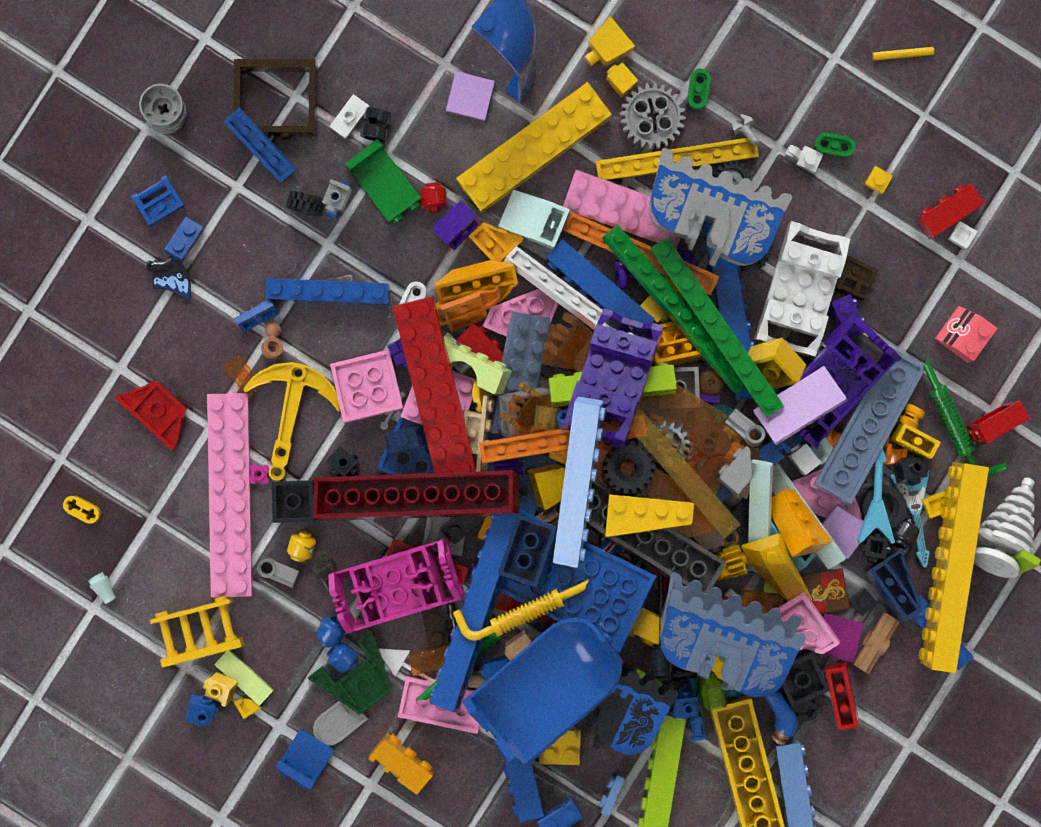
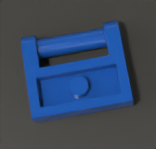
(160, 206)

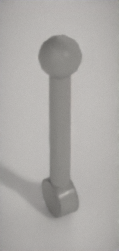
(384, 425)

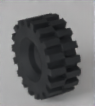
(636, 454)

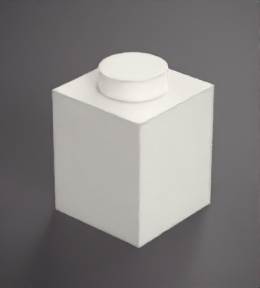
(803, 458)

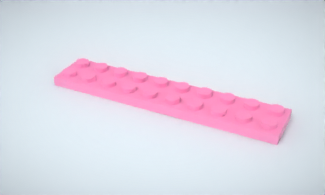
(229, 495)

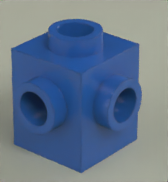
(684, 705)
(201, 710)

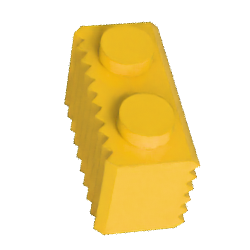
(915, 440)

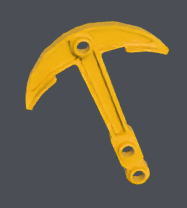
(291, 404)

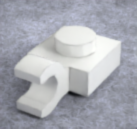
(806, 159)

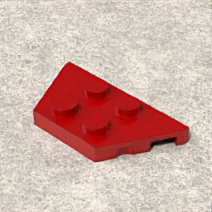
(156, 410)

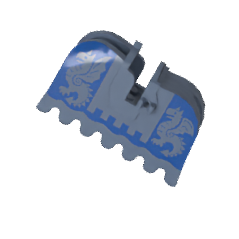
(751, 644)

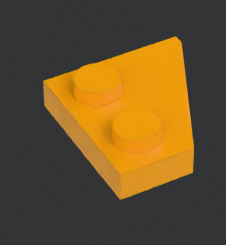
(495, 242)

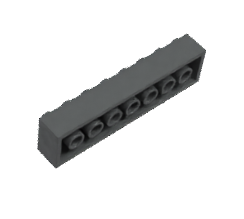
(659, 549)

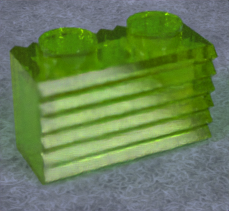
(712, 694)

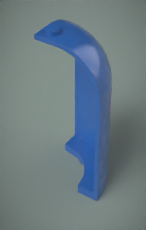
(513, 33)
(546, 689)

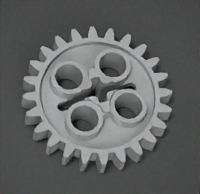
(670, 113)

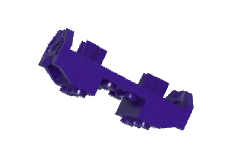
(850, 369)
(617, 371)

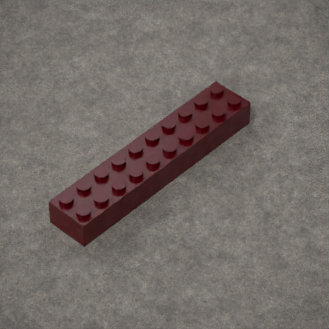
(416, 496)

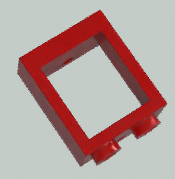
(997, 422)

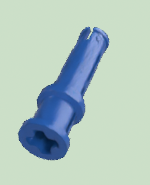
(697, 722)

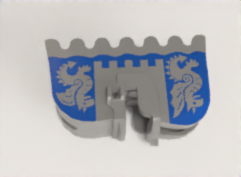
(740, 218)

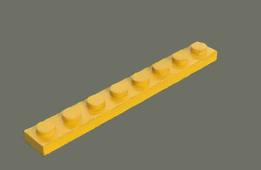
(701, 154)

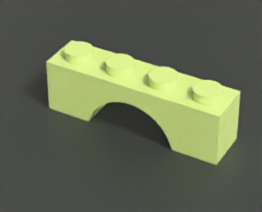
(490, 375)

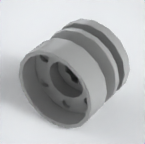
(159, 98)

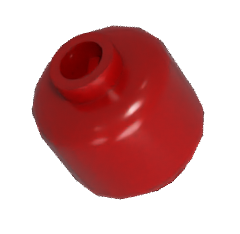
(433, 197)

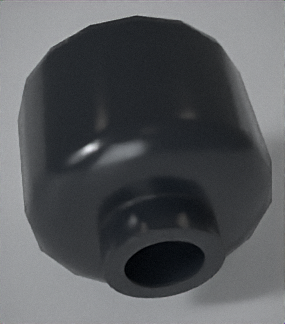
(905, 534)

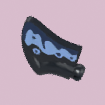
(170, 276)

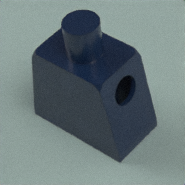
(404, 440)

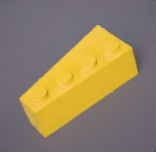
(638, 515)

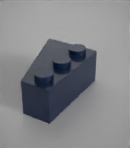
(895, 586)

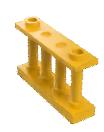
(211, 645)

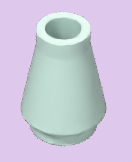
(101, 586)

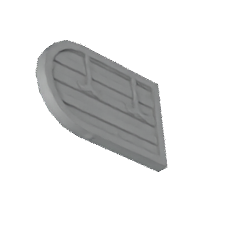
(337, 723)

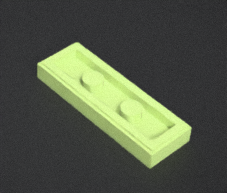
(247, 679)

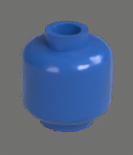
(330, 632)
(342, 657)

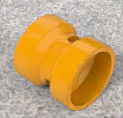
(912, 415)

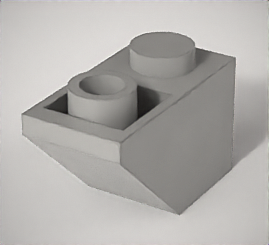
(738, 473)

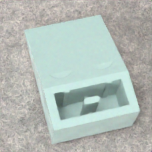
(534, 219)

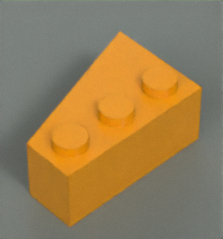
(797, 524)
(402, 763)

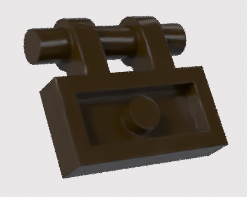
(859, 273)
(435, 627)

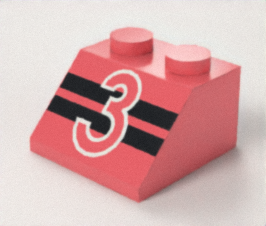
(966, 334)

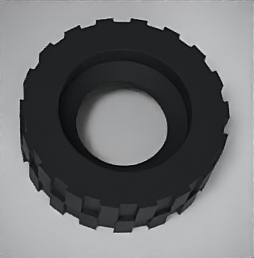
(894, 496)

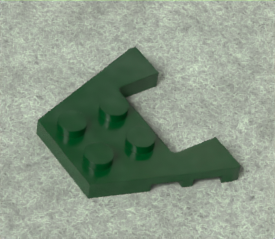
(364, 683)

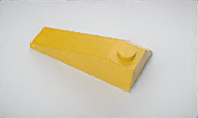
(774, 563)

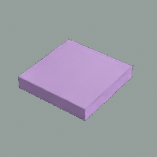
(470, 96)
(843, 529)

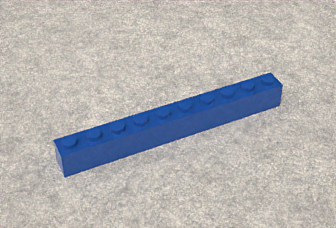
(730, 302)
(477, 612)

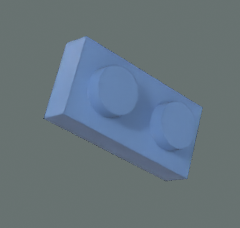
(607, 801)

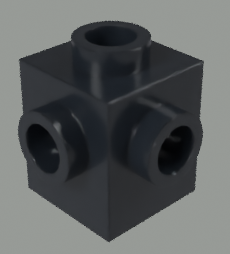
(341, 456)
(910, 470)
(880, 543)

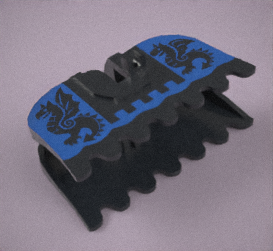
(632, 712)

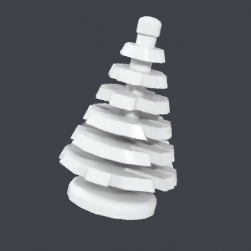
(1007, 533)

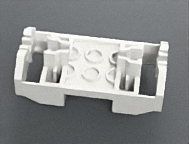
(803, 287)

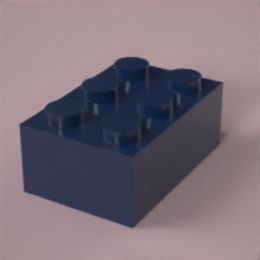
(529, 552)

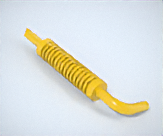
(520, 615)

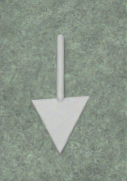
(396, 658)

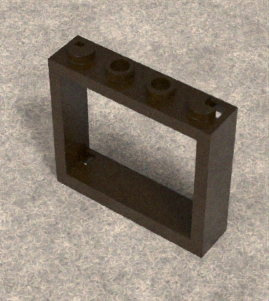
(281, 65)

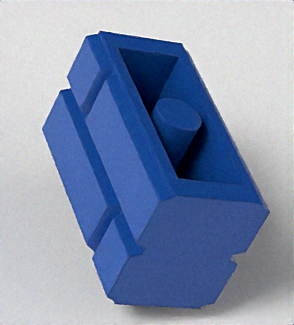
(561, 815)

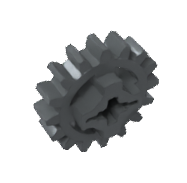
(679, 443)

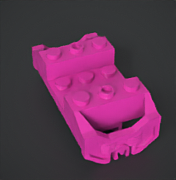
(396, 585)

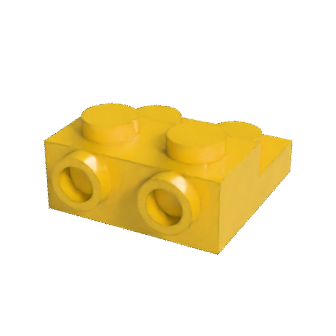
(563, 751)

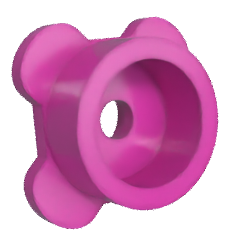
(263, 479)

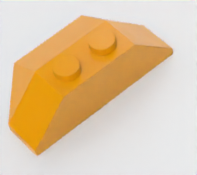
(476, 277)
(675, 347)

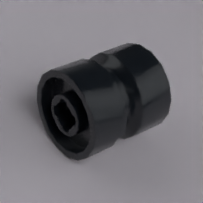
(374, 131)

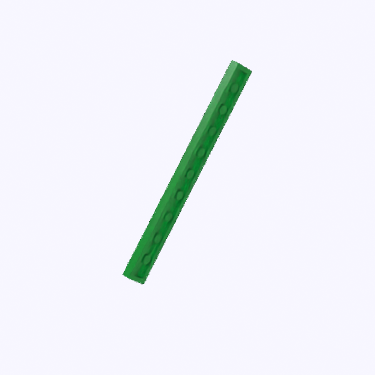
(670, 303)
(717, 327)

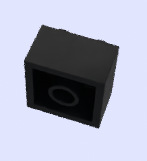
(292, 501)
(804, 680)

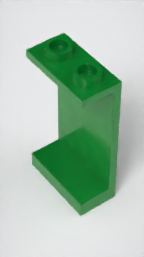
(384, 182)

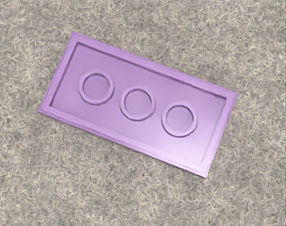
(802, 405)

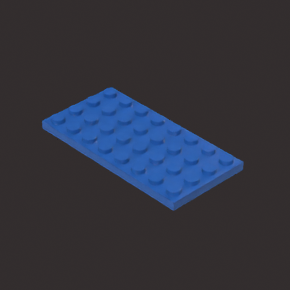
(611, 598)

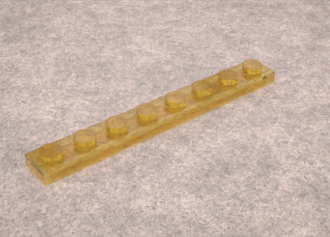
(683, 474)

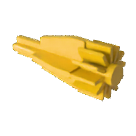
(735, 563)

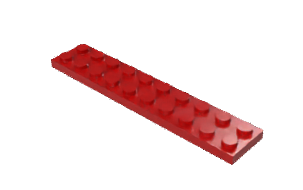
(434, 386)

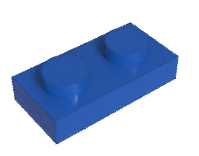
(184, 239)
(256, 315)

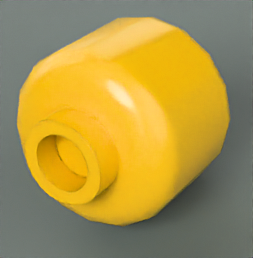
(301, 546)

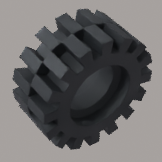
(305, 203)

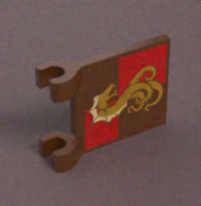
(827, 590)

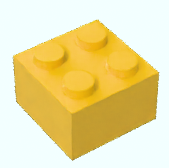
(777, 363)

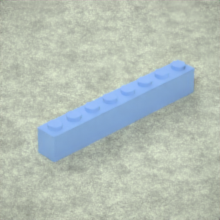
(578, 481)

